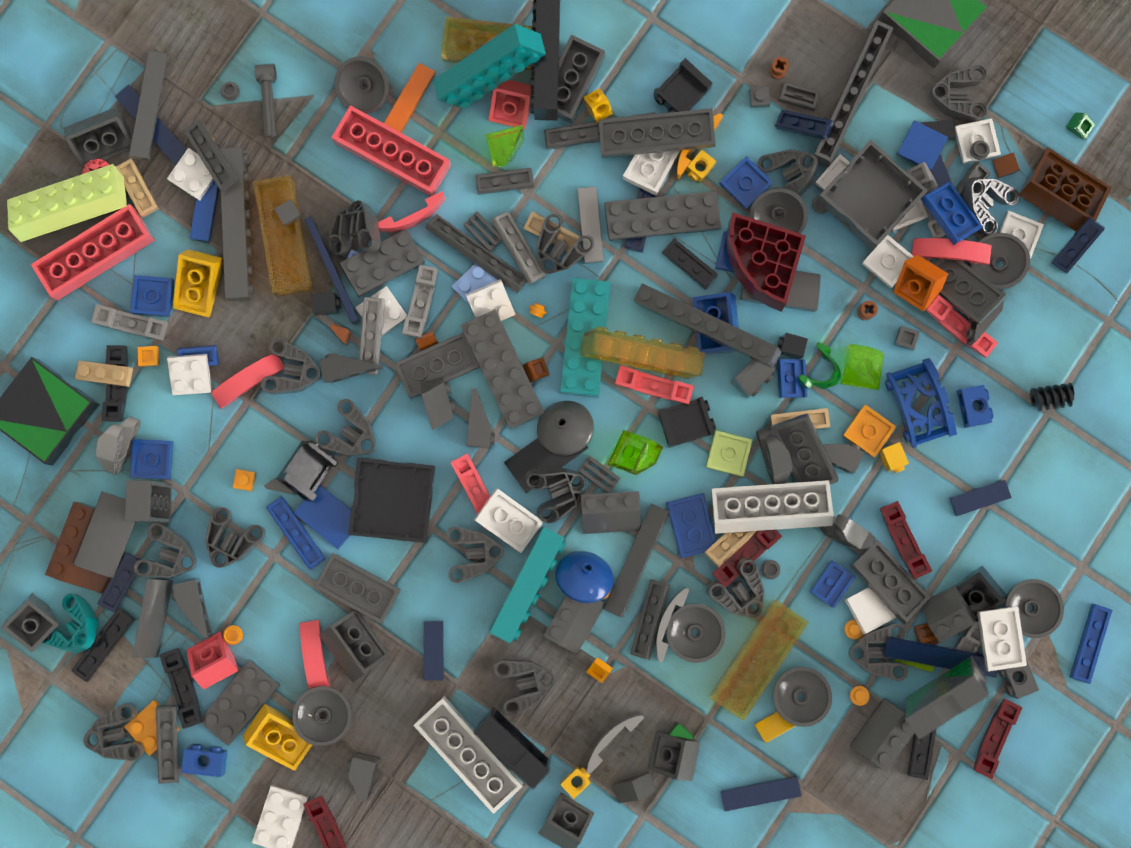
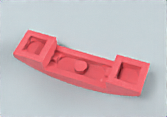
(433, 202)
(944, 249)
(958, 326)
(247, 379)
(654, 385)
(471, 481)
(313, 654)

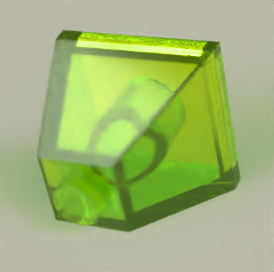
(504, 144)
(862, 367)
(634, 453)

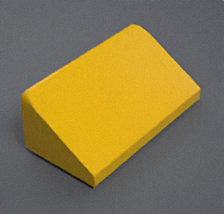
(772, 727)

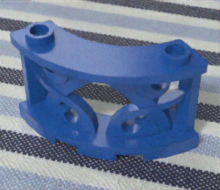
(929, 377)

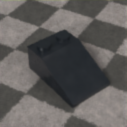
(981, 592)

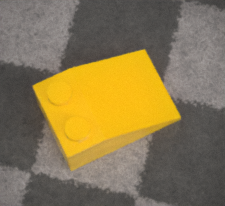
(197, 282)
(276, 738)

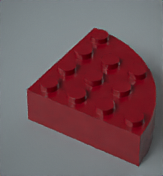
(763, 258)

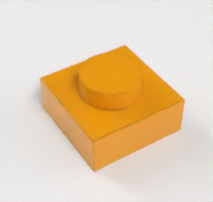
(148, 356)
(244, 480)
(599, 670)

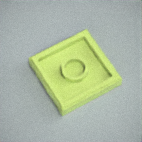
(729, 453)

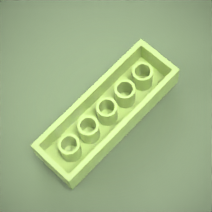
(66, 203)

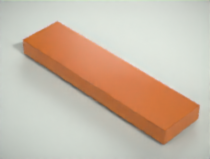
(410, 97)

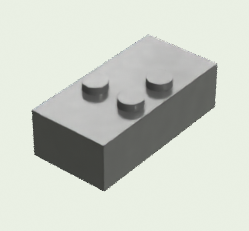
(577, 71)
(148, 502)

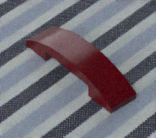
(904, 540)
(752, 548)
(995, 738)
(324, 823)

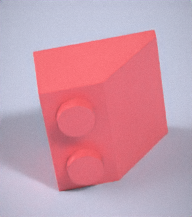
(511, 104)
(211, 660)

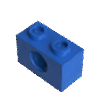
(969, 415)
(192, 761)

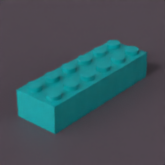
(489, 66)
(586, 312)
(527, 585)

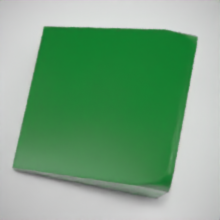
(1080, 125)
(680, 731)

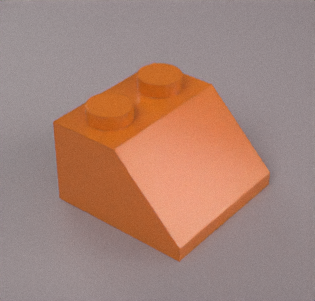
(920, 282)

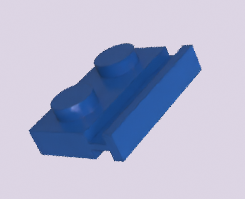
(788, 375)
(832, 584)

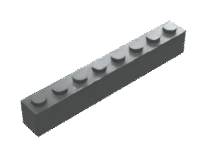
(853, 92)
(236, 229)
(708, 326)

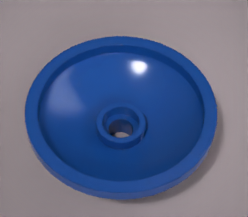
(583, 584)

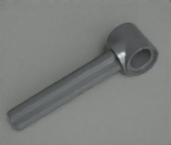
(266, 76)

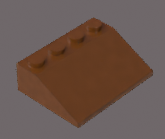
(1064, 190)
(67, 547)

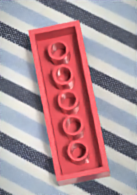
(391, 151)
(93, 252)

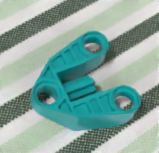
(82, 635)

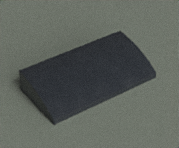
(536, 457)

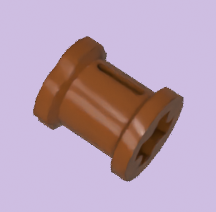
(778, 73)
(873, 310)

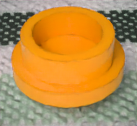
(537, 310)
(852, 630)
(233, 634)
(859, 695)

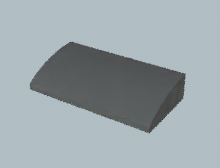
(802, 295)
(105, 536)
(152, 618)

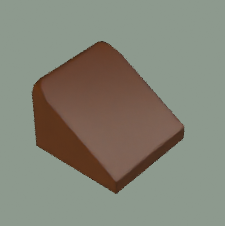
(1005, 165)
(343, 333)
(426, 341)
(536, 369)
(925, 634)

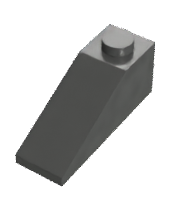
(338, 368)
(479, 428)
(844, 456)
(191, 602)

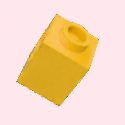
(598, 105)
(703, 159)
(894, 458)
(572, 789)

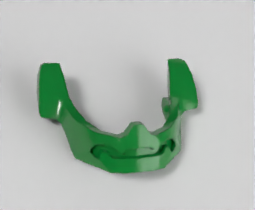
(836, 375)

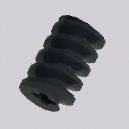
(1053, 396)

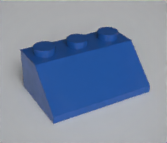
(722, 307)

